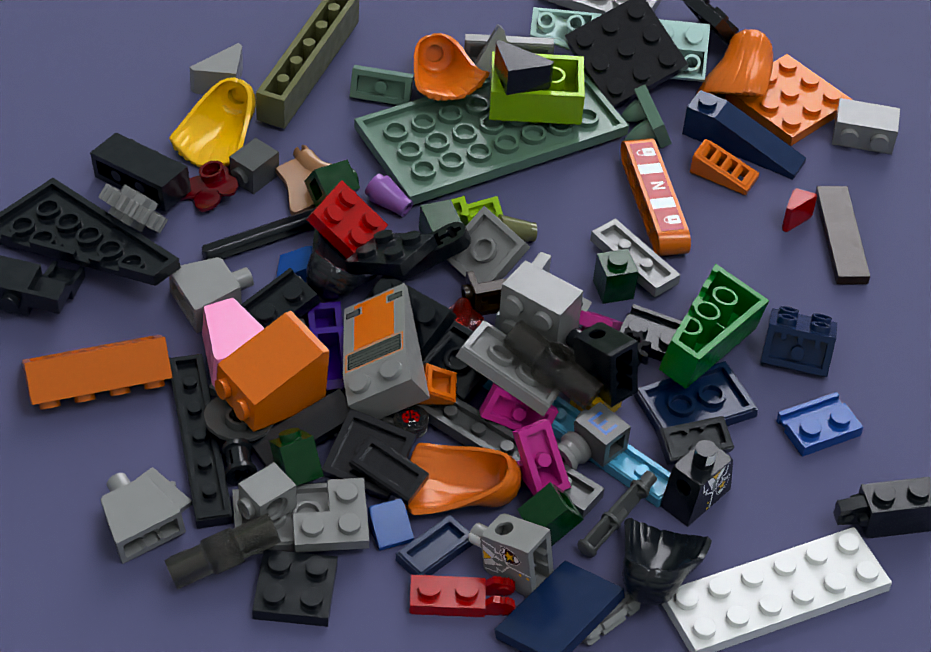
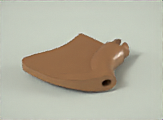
(293, 176)

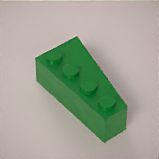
(713, 326)

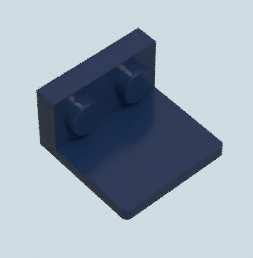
(800, 341)

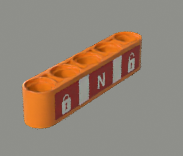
(655, 197)

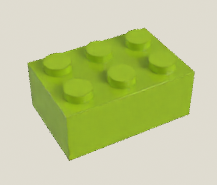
(558, 104)

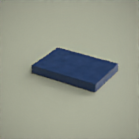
(710, 396)
(560, 611)

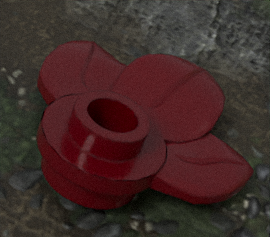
(211, 185)

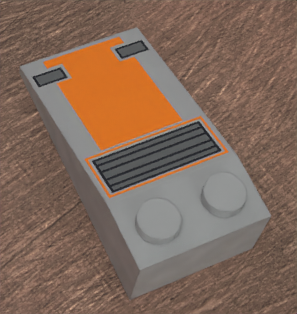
(382, 355)

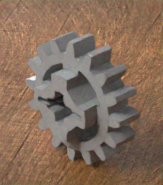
(133, 208)

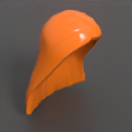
(744, 67)
(445, 69)
(463, 478)

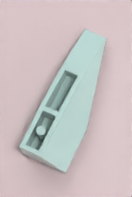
(689, 37)

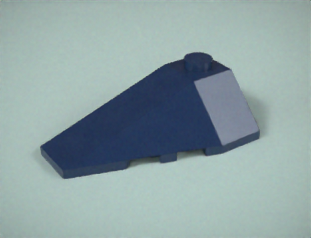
(739, 135)

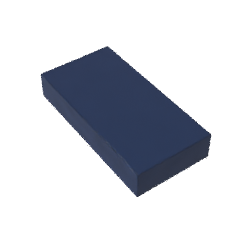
(434, 547)

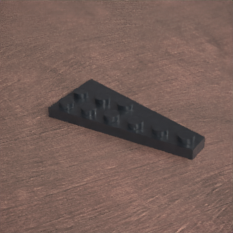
(74, 230)

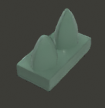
(381, 85)
(645, 110)

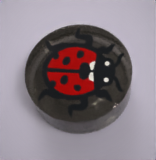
(412, 419)

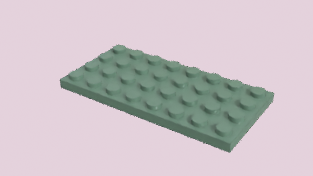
(454, 145)

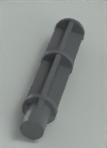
(616, 515)

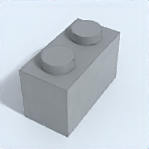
(866, 126)

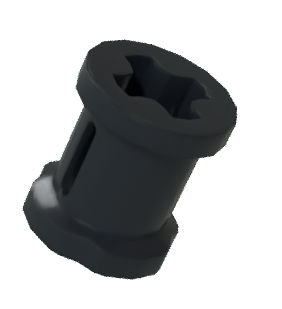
(239, 462)

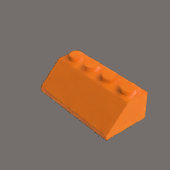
(96, 370)

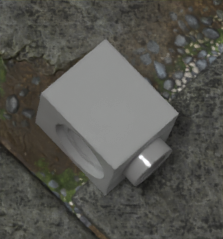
(267, 492)

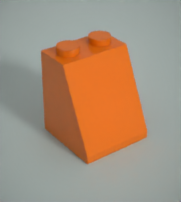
(274, 373)

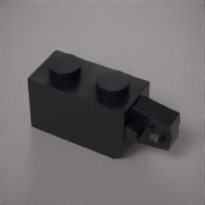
(888, 508)

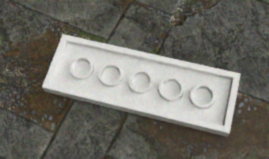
(776, 592)

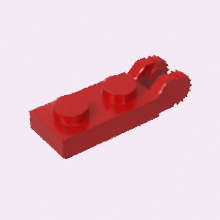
(461, 596)

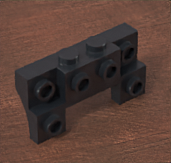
(26, 288)

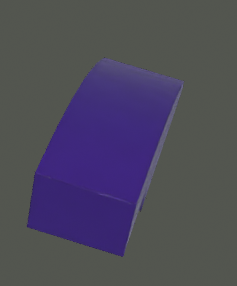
(327, 325)

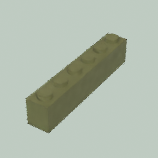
(305, 61)

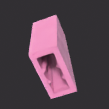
(225, 330)

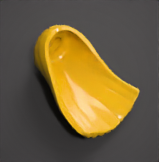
(216, 123)

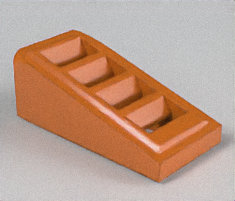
(714, 163)

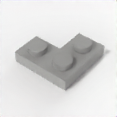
(340, 527)

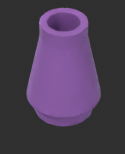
(386, 193)

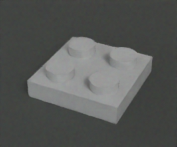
(492, 248)

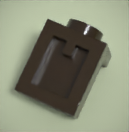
(483, 296)

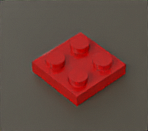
(345, 220)

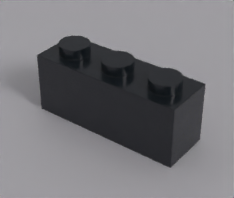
(141, 168)

